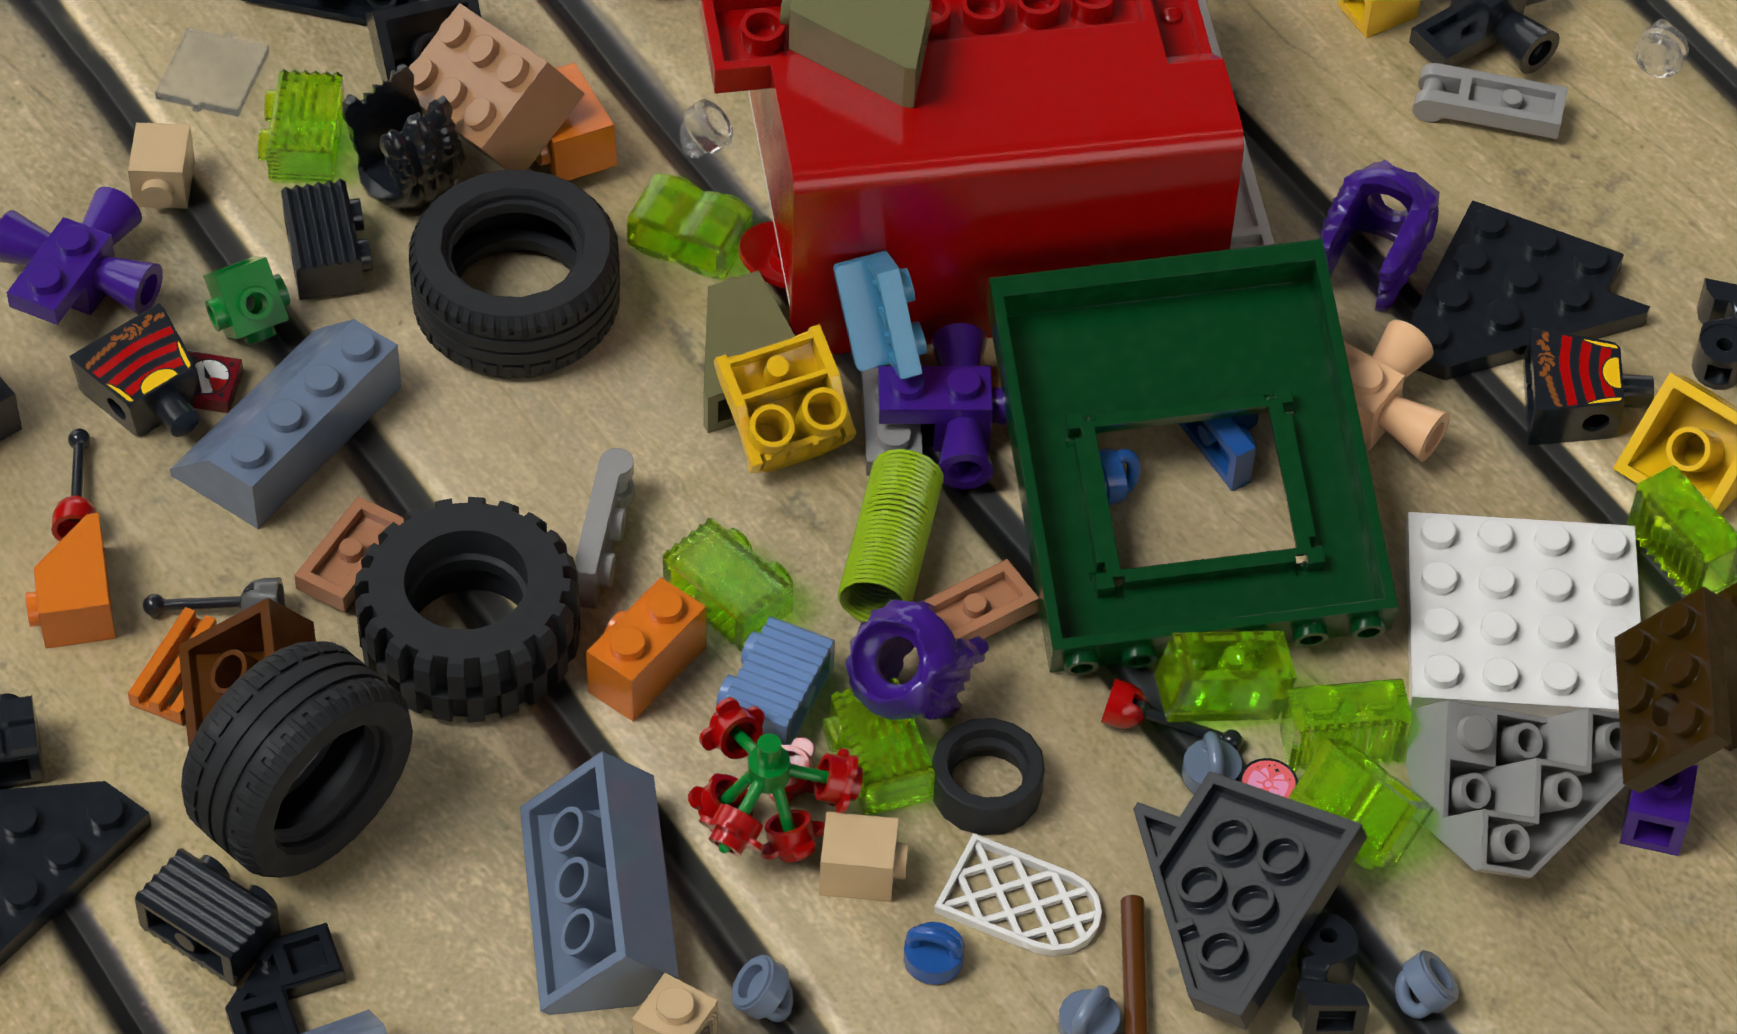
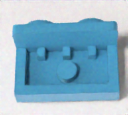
(877, 314)

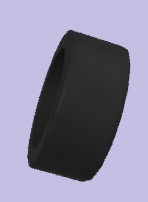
(994, 739)

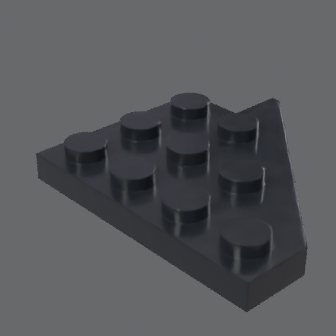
(1511, 278)
(54, 847)
(1242, 886)

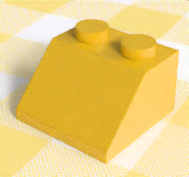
(1687, 430)

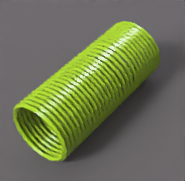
(890, 532)

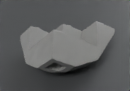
(1511, 781)

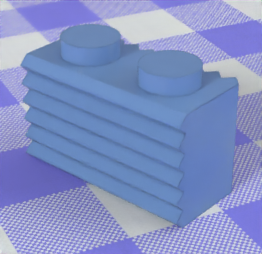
(781, 675)

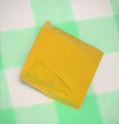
(786, 401)

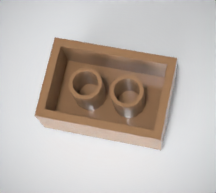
(499, 90)

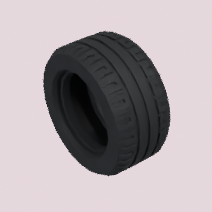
(520, 214)
(296, 758)

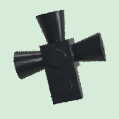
(1476, 25)

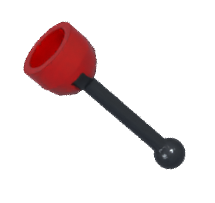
(75, 507)
(1129, 707)

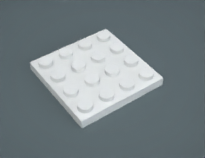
(1517, 611)

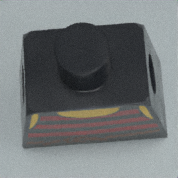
(141, 375)
(1577, 388)

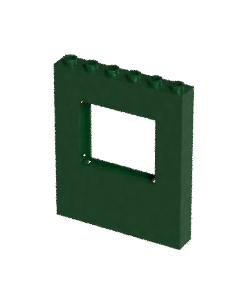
(1176, 347)

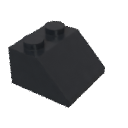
(406, 29)

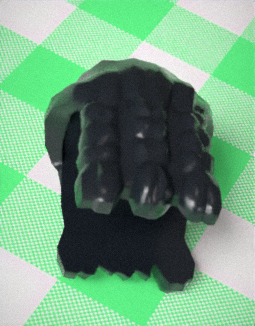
(400, 153)

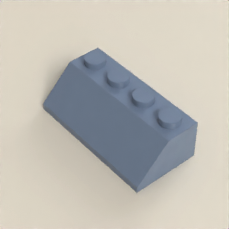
(293, 421)
(597, 888)

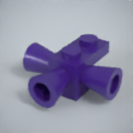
(78, 261)
(954, 400)

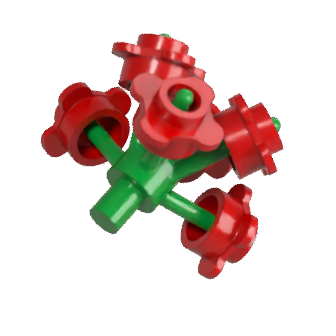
(775, 770)

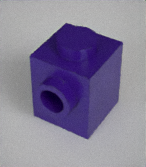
(1660, 814)

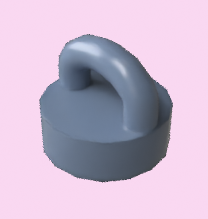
(1210, 755)
(1430, 983)
(763, 989)
(1089, 1013)

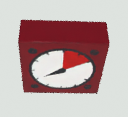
(218, 380)

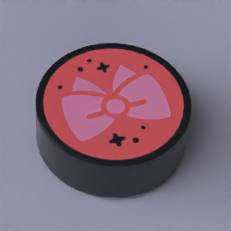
(1270, 776)

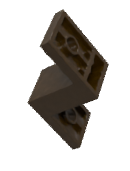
(1677, 687)

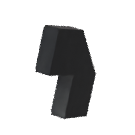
(284, 971)

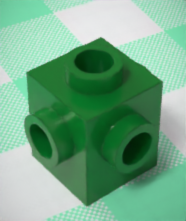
(229, 293)

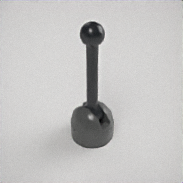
(253, 593)

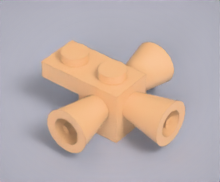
(1379, 391)

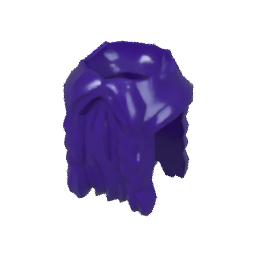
(1363, 210)
(879, 655)

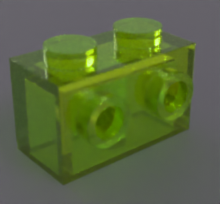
(1224, 676)

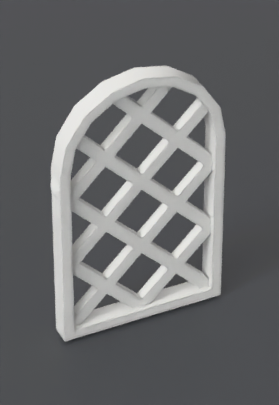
(1016, 937)

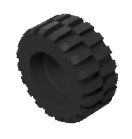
(459, 550)

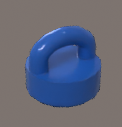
(1116, 481)
(933, 953)

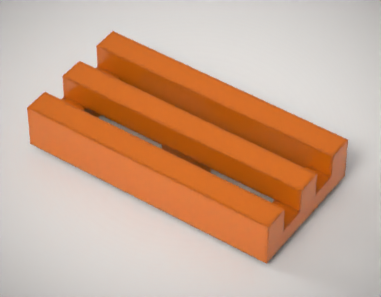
(159, 663)

